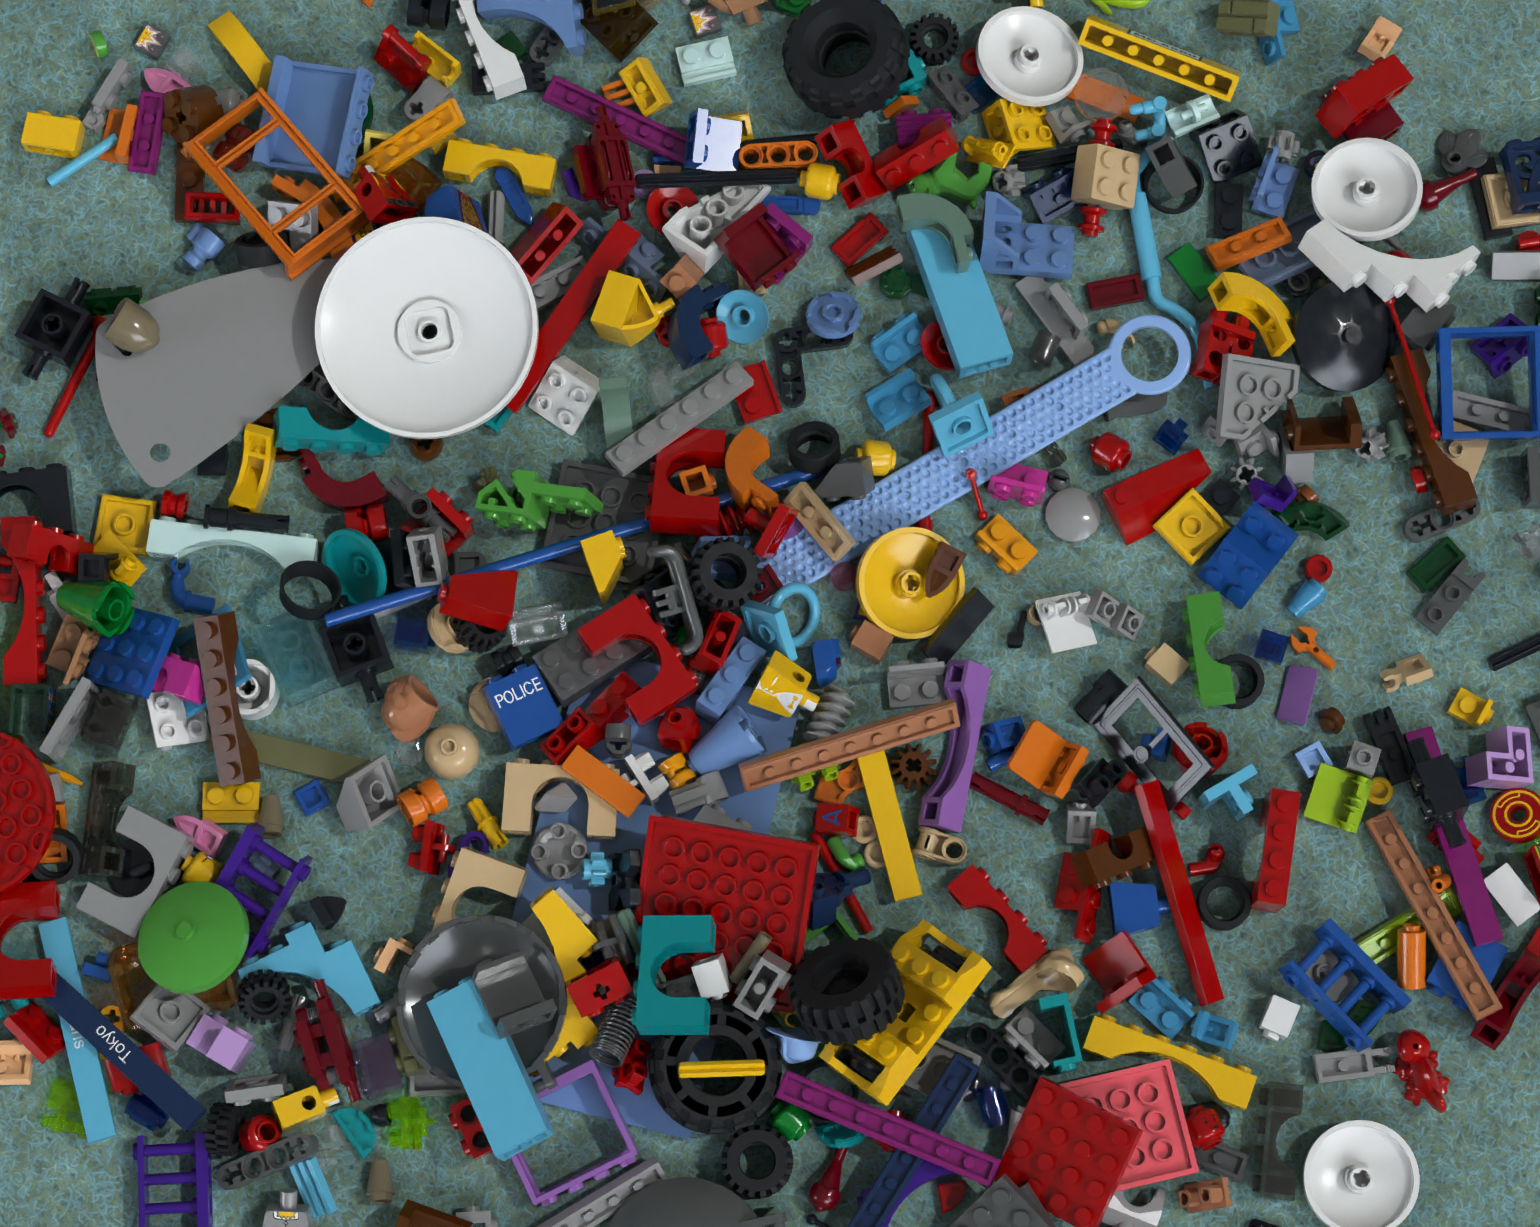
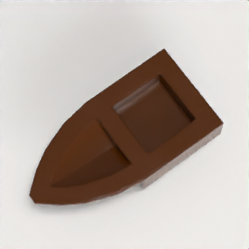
(942, 568)

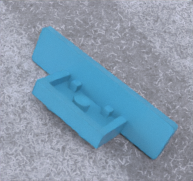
(1273, 47)

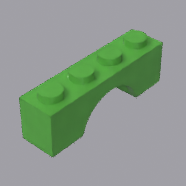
(1205, 620)

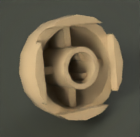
(451, 751)

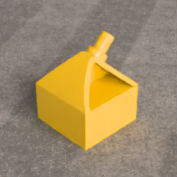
(625, 310)

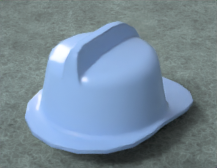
(794, 1044)

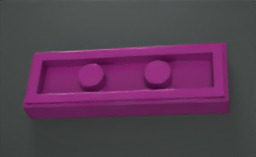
(147, 133)

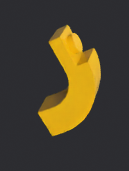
(1258, 304)
(255, 469)

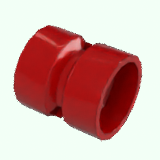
(370, 522)

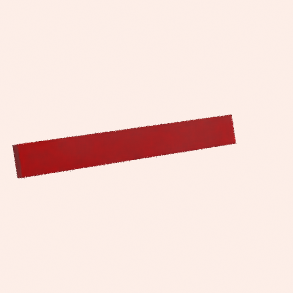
(576, 305)
(1179, 893)

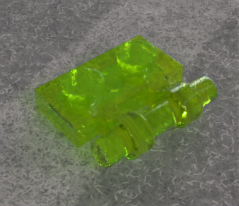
(64, 1098)

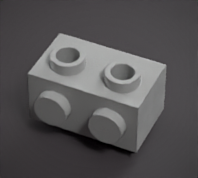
(766, 977)

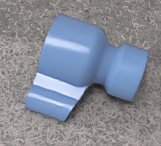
(205, 244)

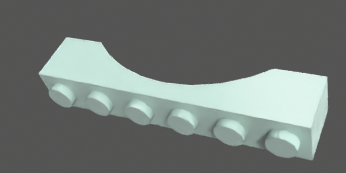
(177, 539)

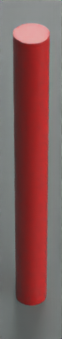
(851, 901)

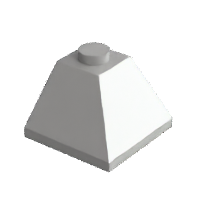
(368, 795)

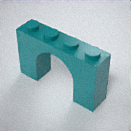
(660, 939)

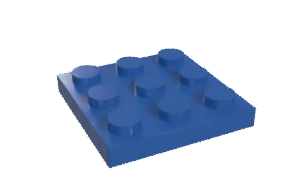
(135, 657)

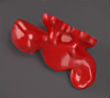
(1417, 1067)

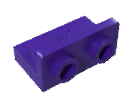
(1501, 353)

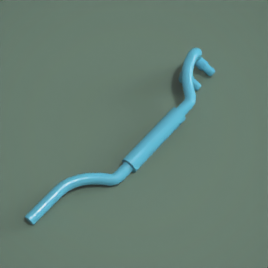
(1143, 228)

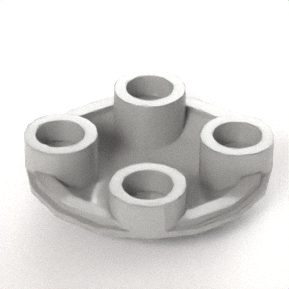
(1072, 515)
(559, 851)

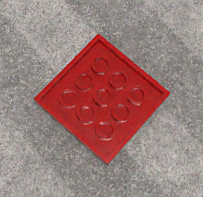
(1069, 1153)

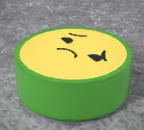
(99, 44)

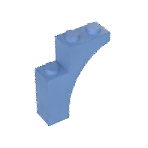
(558, 15)

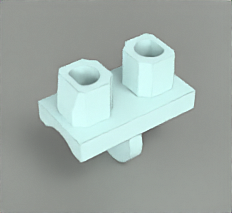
(1191, 115)

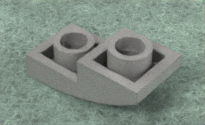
(1114, 615)

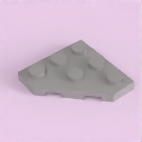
(1251, 393)

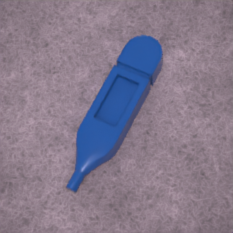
(514, 195)
(794, 204)

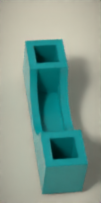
(298, 430)

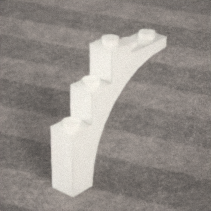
(1387, 275)

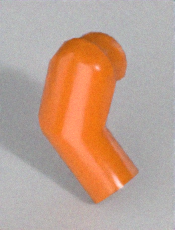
(1439, 880)

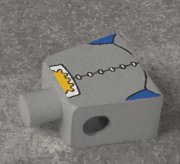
(288, 1212)

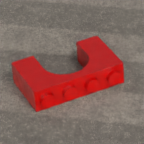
(680, 512)
(632, 621)
(1280, 820)
(20, 904)

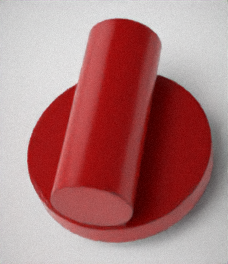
(1528, 241)

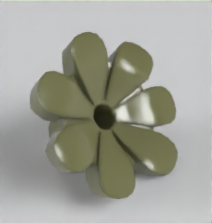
(488, 475)

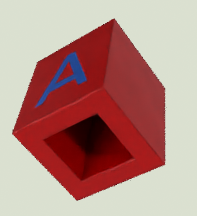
(836, 819)

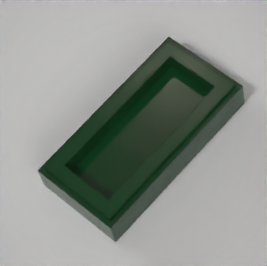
(1435, 564)

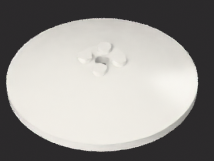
(415, 278)

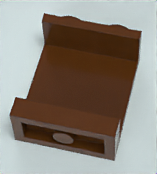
(1324, 432)

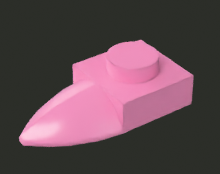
(163, 80)
(208, 835)

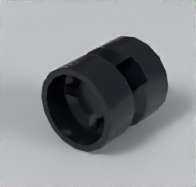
(429, 12)

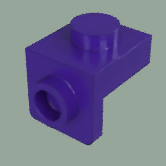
(1272, 496)

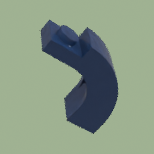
(684, 328)

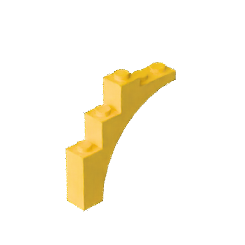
(569, 941)

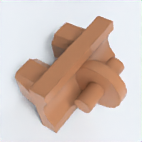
(1205, 1195)

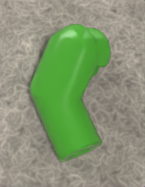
(842, 855)

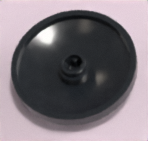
(1343, 337)

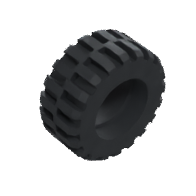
(855, 1013)

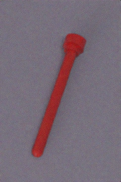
(74, 381)

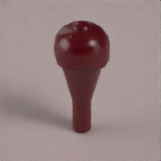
(1438, 190)
(825, 1193)

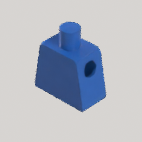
(1135, 907)

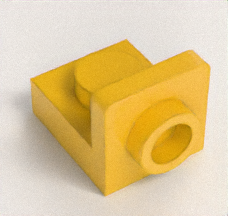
(1471, 708)

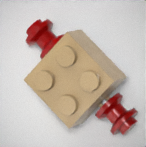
(1103, 177)

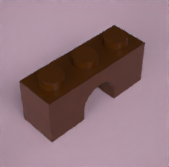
(1099, 864)

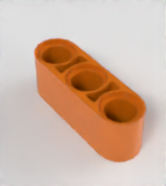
(789, 150)

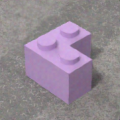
(1506, 761)
(223, 1045)

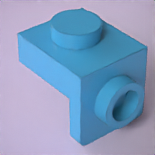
(1214, 1030)

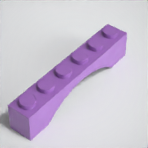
(947, 798)

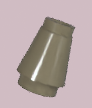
(271, 817)
(380, 1184)

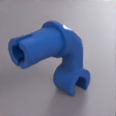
(185, 598)

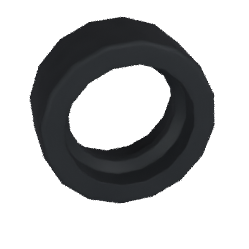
(254, 252)
(809, 432)
(1257, 674)
(75, 847)
(1245, 900)

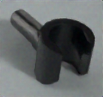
(1015, 639)

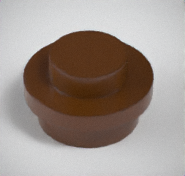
(1331, 720)

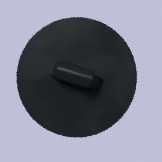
(137, 870)

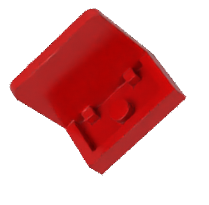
(458, 520)

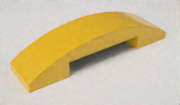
(242, 49)

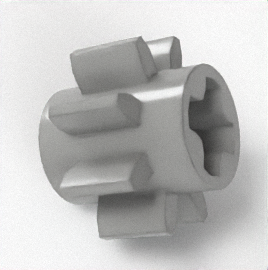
(1288, 145)
(1009, 181)
(1372, 445)
(1250, 466)

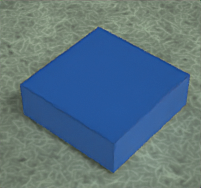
(312, 797)

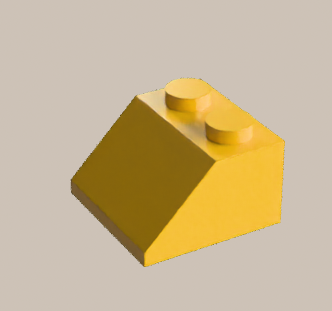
(605, 562)

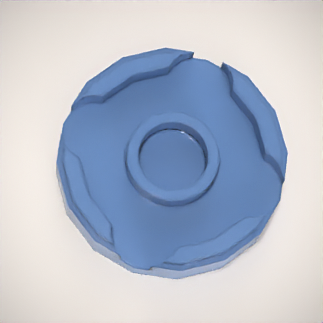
(833, 315)

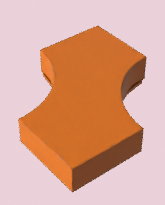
(838, 789)

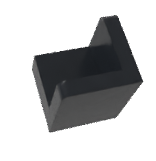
(94, 566)

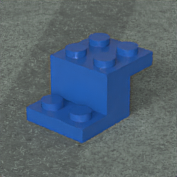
(1248, 555)

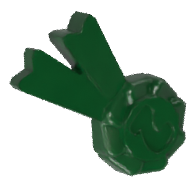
(898, 283)

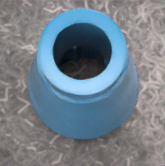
(1306, 598)

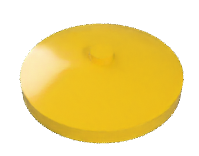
(893, 584)

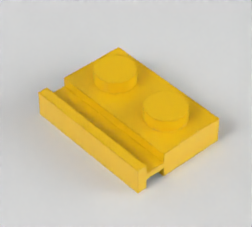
(231, 803)

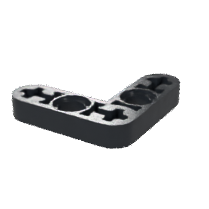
(793, 355)

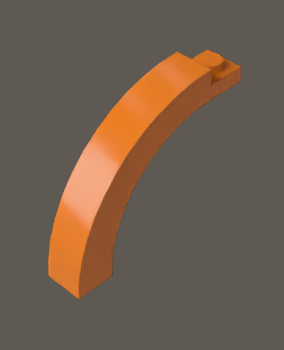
(327, 210)

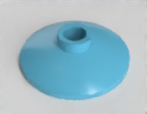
(738, 327)

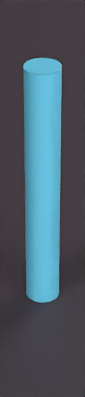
(82, 160)

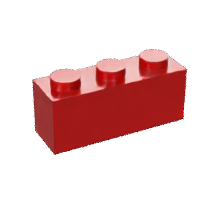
(545, 240)

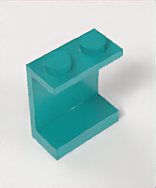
(1061, 1003)

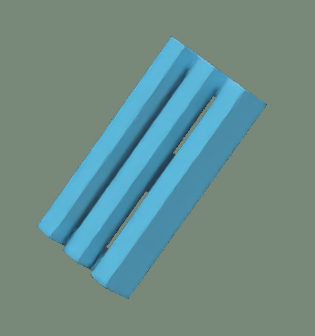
(309, 1188)

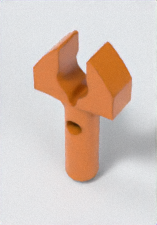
(1311, 647)

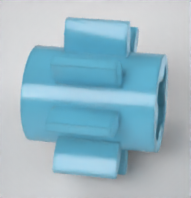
(596, 869)

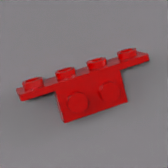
(1072, 896)

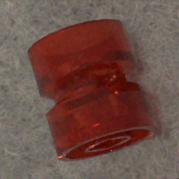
(232, 138)

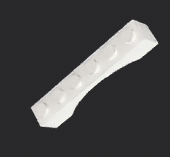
(500, 65)

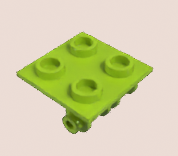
(1338, 798)

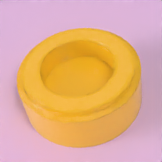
(1380, 792)

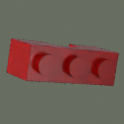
(845, 145)
(933, 145)
(33, 543)

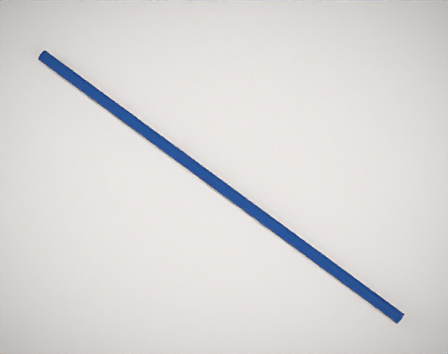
(535, 556)

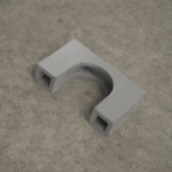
(168, 849)

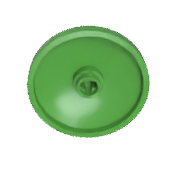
(193, 937)

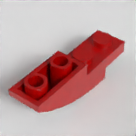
(589, 726)

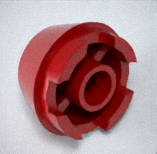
(1209, 740)

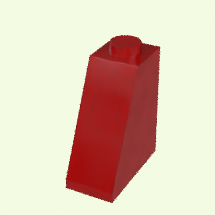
(480, 597)

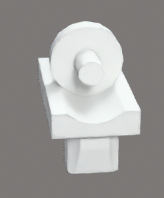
(637, 766)

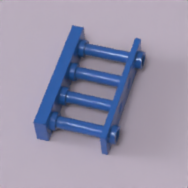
(1369, 975)

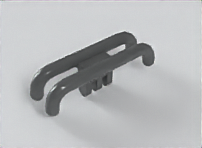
(678, 597)

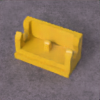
(443, 65)

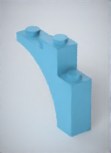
(307, 957)

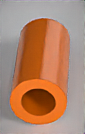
(1411, 956)

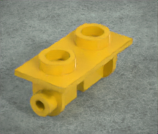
(987, 151)

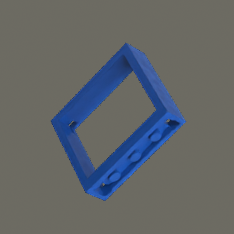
(1444, 381)

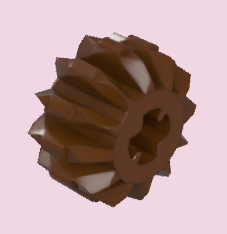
(913, 776)

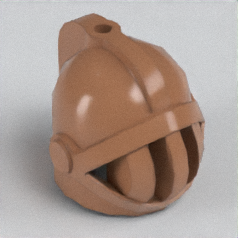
(408, 708)

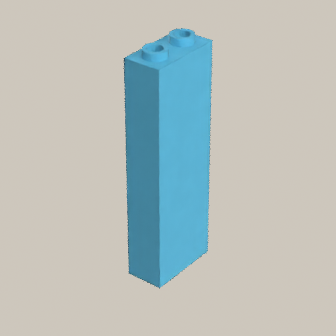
(961, 306)
(490, 1072)

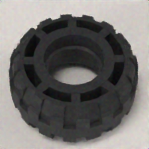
(824, 29)
(724, 1111)

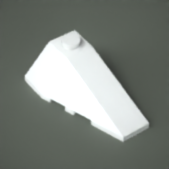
(695, 228)

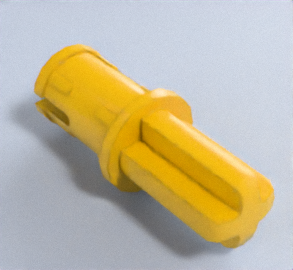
(487, 824)

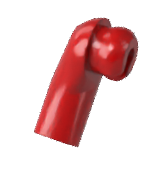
(1210, 863)

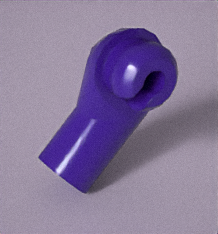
(571, 184)

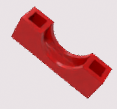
(974, 891)

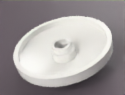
(1029, 56)
(1367, 189)
(1360, 1176)

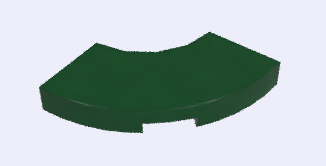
(1312, 517)
(1331, 1039)

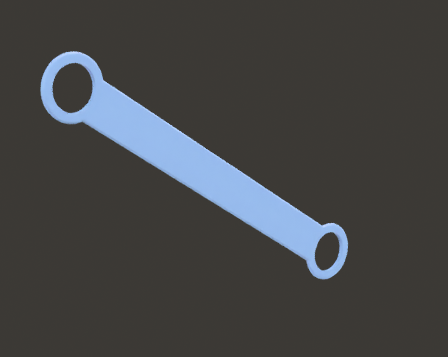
(1019, 433)

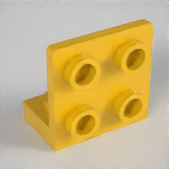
(1018, 125)

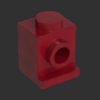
(772, 585)

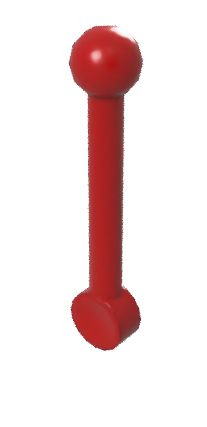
(971, 474)

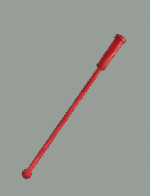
(1434, 433)

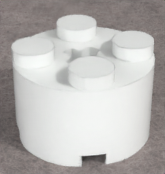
(263, 698)

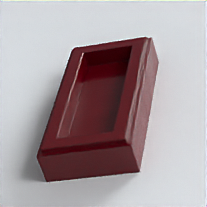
(1114, 292)

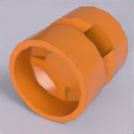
(425, 800)

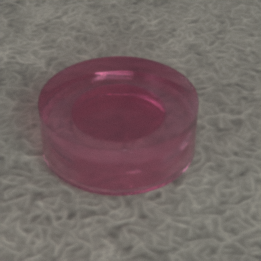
(843, 576)

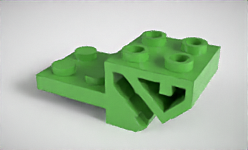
(532, 506)

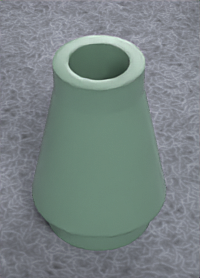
(1399, 444)

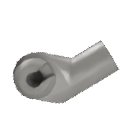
(1126, 132)

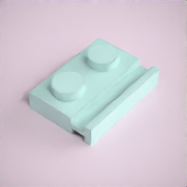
(705, 61)

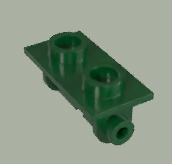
(103, 302)

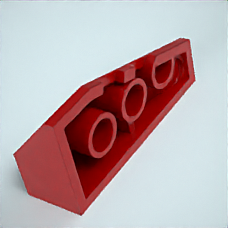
(1148, 495)

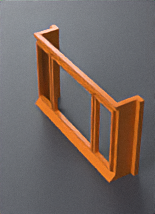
(320, 246)

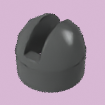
(1058, 485)

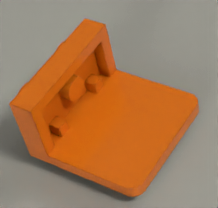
(1047, 760)

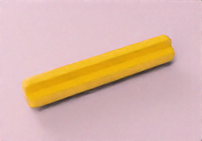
(721, 1068)

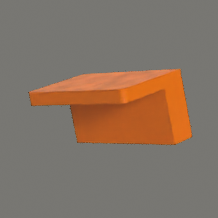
(122, 124)

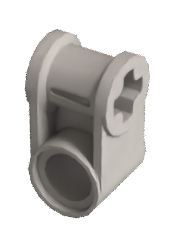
(427, 97)

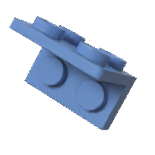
(1273, 186)

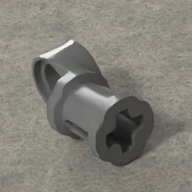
(618, 733)

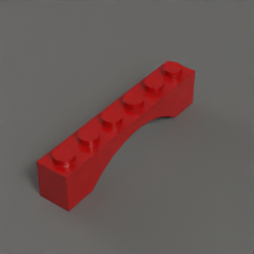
(24, 659)

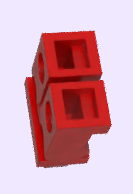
(1220, 338)

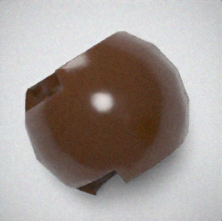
(425, 455)

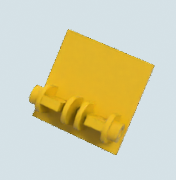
(127, 567)

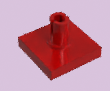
(773, 528)

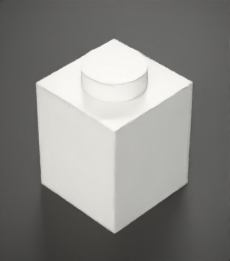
(712, 977)
(1278, 1018)

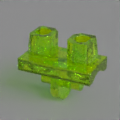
(412, 1123)

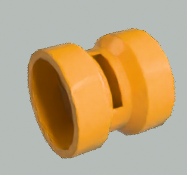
(677, 771)

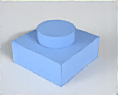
(1310, 759)

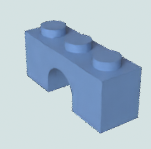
(729, 680)

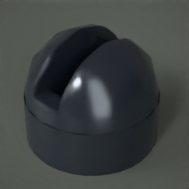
(379, 1115)

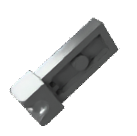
(1448, 598)

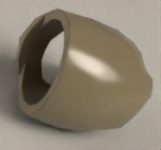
(133, 328)

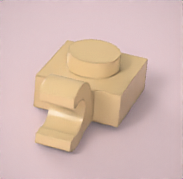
(1408, 670)

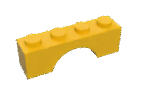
(467, 160)

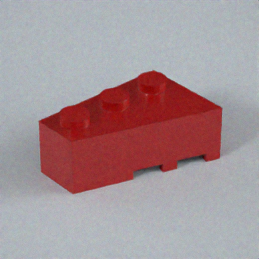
(1363, 93)

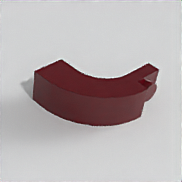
(340, 494)
(1511, 992)

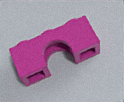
(181, 679)

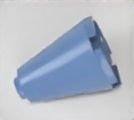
(727, 743)

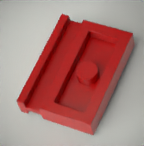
(760, 399)
(36, 1032)

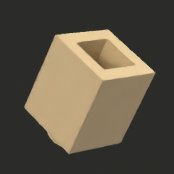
(1165, 664)

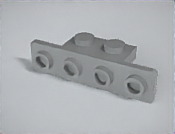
(1059, 316)

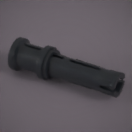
(232, 519)

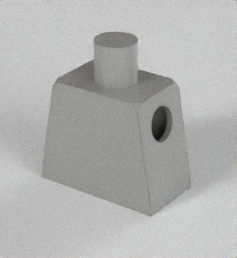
(426, 551)

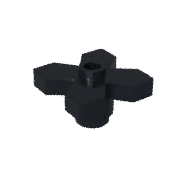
(625, 880)

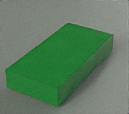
(1192, 271)

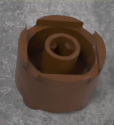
(190, 111)

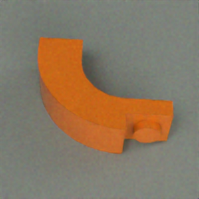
(742, 458)

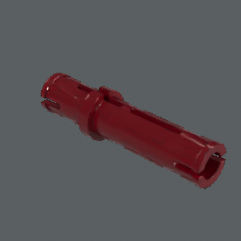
(1008, 798)

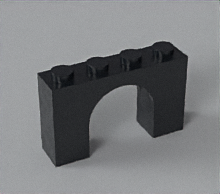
(53, 488)

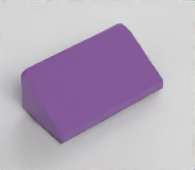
(1297, 694)

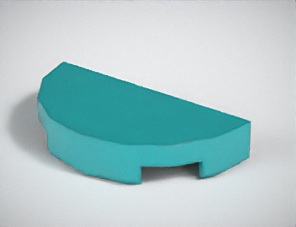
(357, 1128)
(838, 1136)

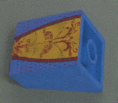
(455, 205)

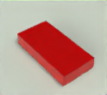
(859, 240)

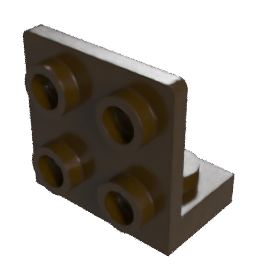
(620, 30)

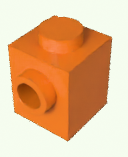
(697, 482)

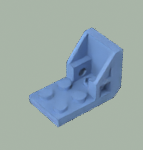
(1023, 247)

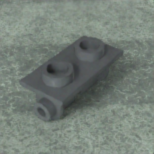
(948, 87)

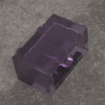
(378, 1067)

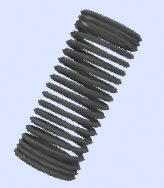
(612, 1046)

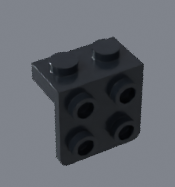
(397, 561)

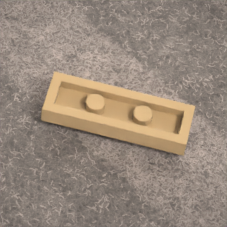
(820, 521)

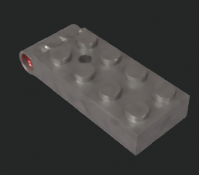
(573, 672)

